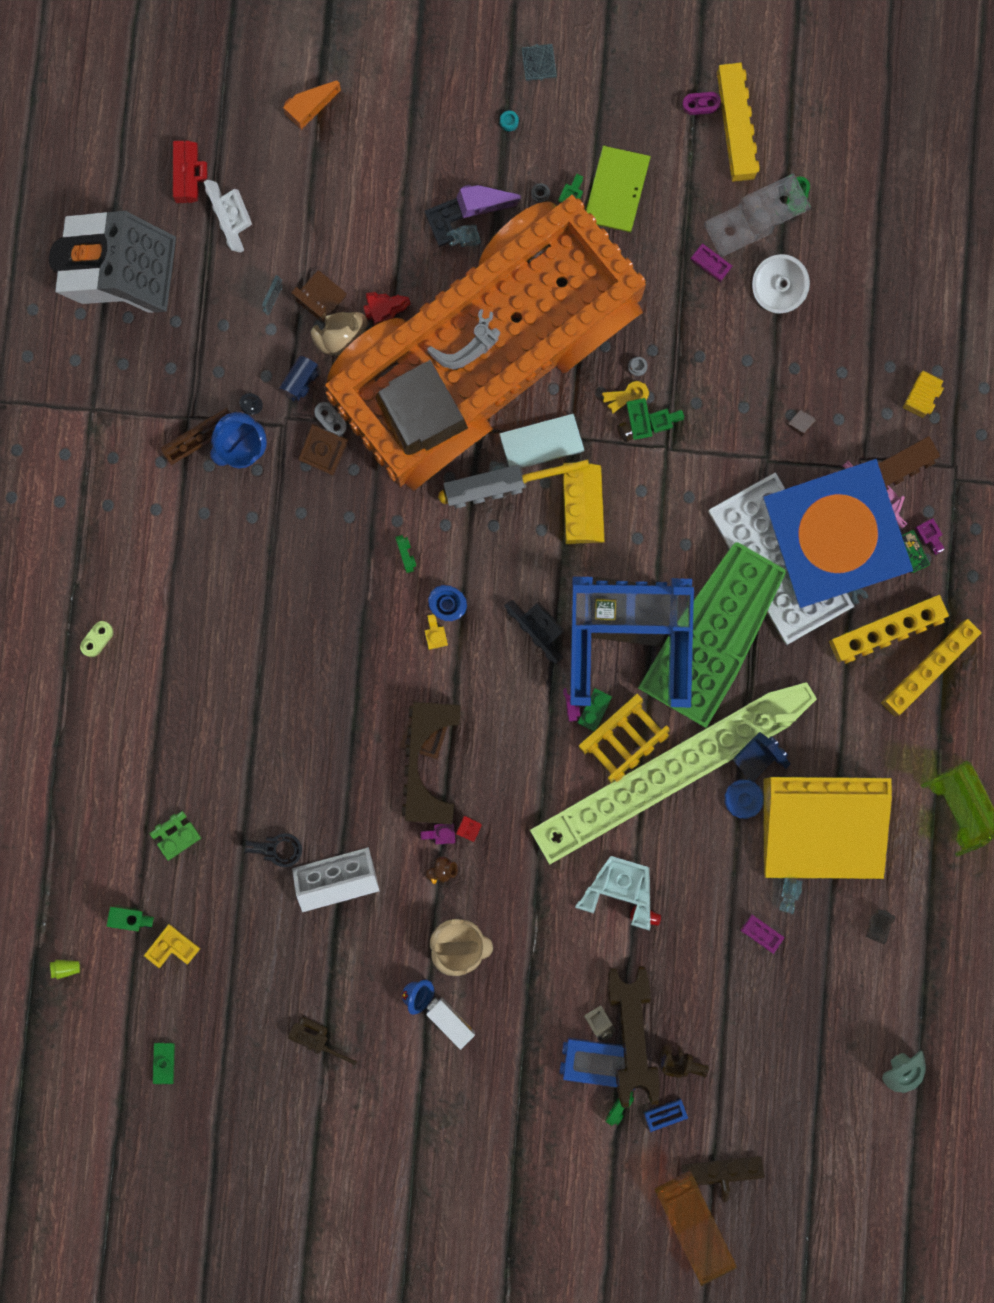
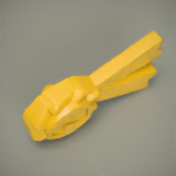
(634, 391)

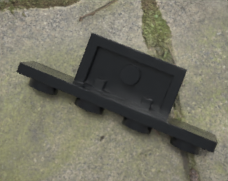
(539, 626)

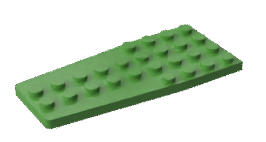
(724, 627)

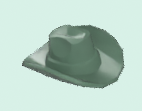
(905, 1072)

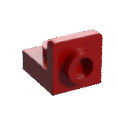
(469, 829)

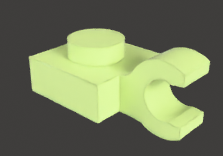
(783, 719)

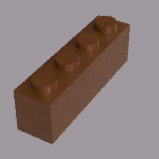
(908, 461)

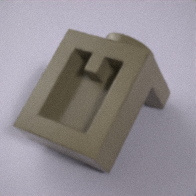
(600, 1023)

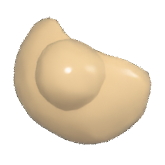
(339, 332)
(458, 947)

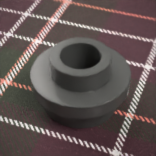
(540, 187)

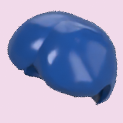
(237, 441)

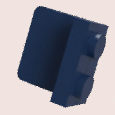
(759, 755)

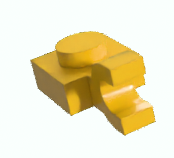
(435, 635)

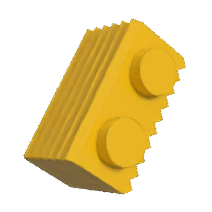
(923, 394)

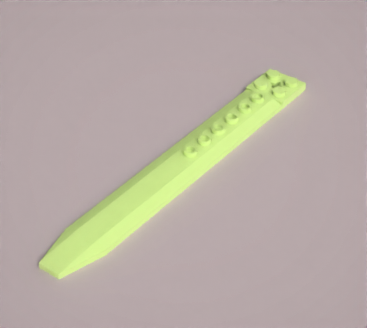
(667, 773)

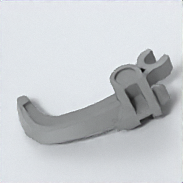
(482, 342)

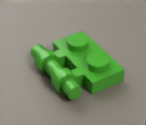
(179, 840)

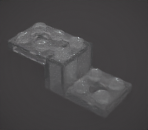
(757, 215)

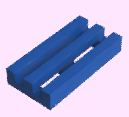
(660, 1108)

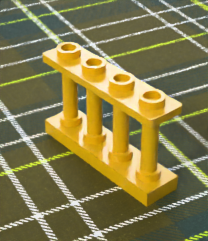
(620, 719)

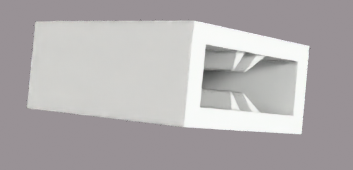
(450, 1022)

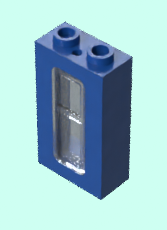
(591, 1061)

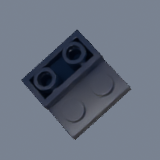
(299, 377)

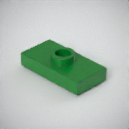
(163, 1063)

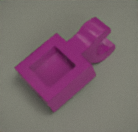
(929, 533)
(572, 710)
(442, 834)

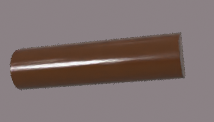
(192, 439)

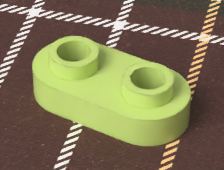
(97, 639)

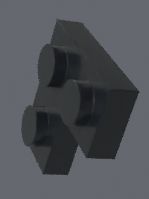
(440, 219)

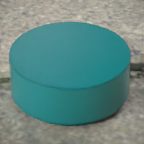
(509, 120)

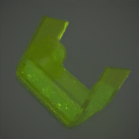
(968, 804)

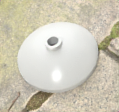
(768, 283)

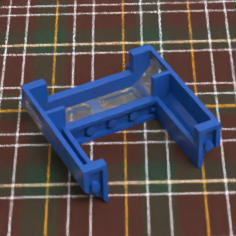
(639, 611)

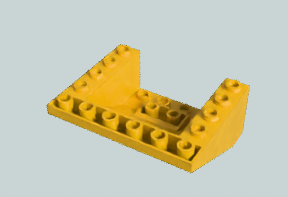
(826, 827)

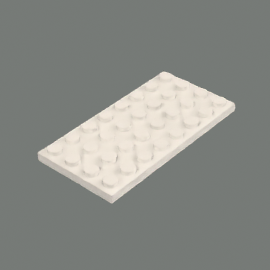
(747, 522)

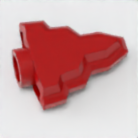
(384, 307)

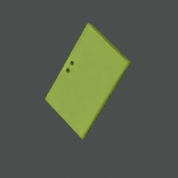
(614, 190)

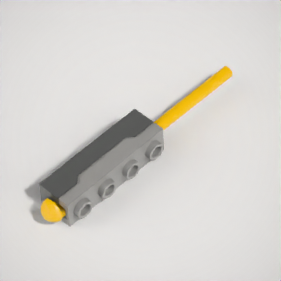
(496, 483)

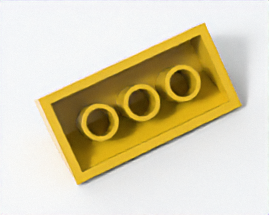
(583, 505)

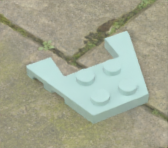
(624, 882)

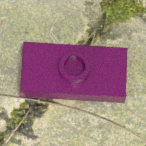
(711, 262)
(762, 934)

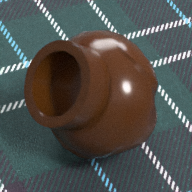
(443, 870)

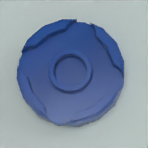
(744, 799)

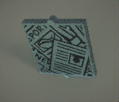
(539, 62)
(272, 295)

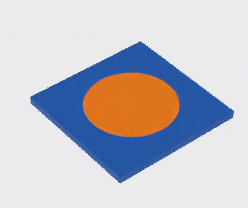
(838, 533)

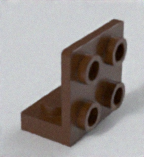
(319, 296)

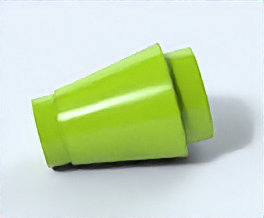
(64, 968)

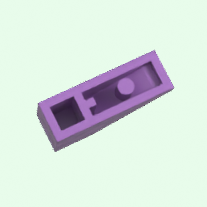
(481, 200)

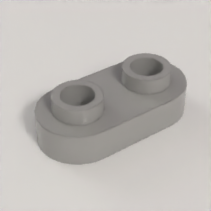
(332, 419)

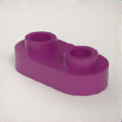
(700, 101)

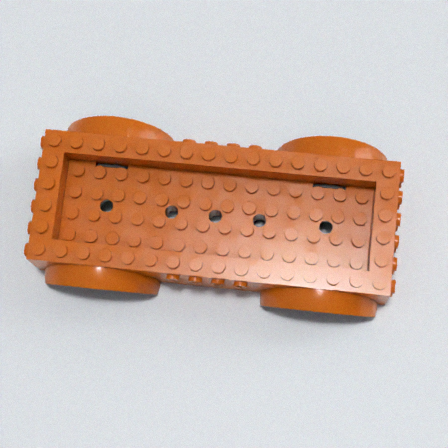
(512, 281)

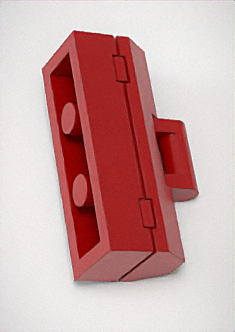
(184, 171)

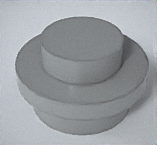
(637, 366)

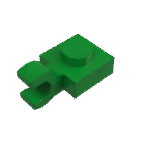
(572, 190)
(663, 420)

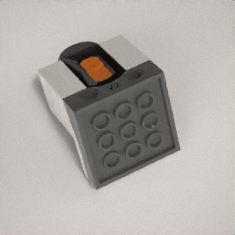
(114, 260)

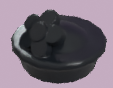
(250, 404)

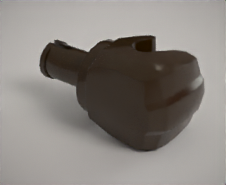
(679, 1065)

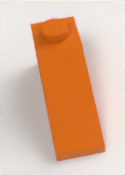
(308, 104)

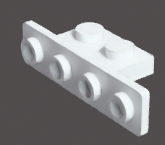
(230, 212)

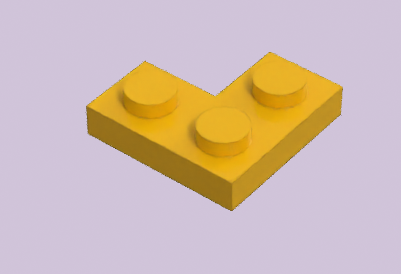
(171, 942)

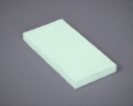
(542, 442)

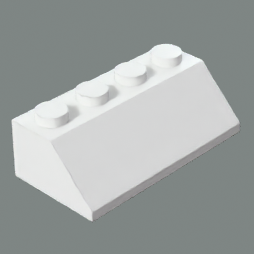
(335, 879)

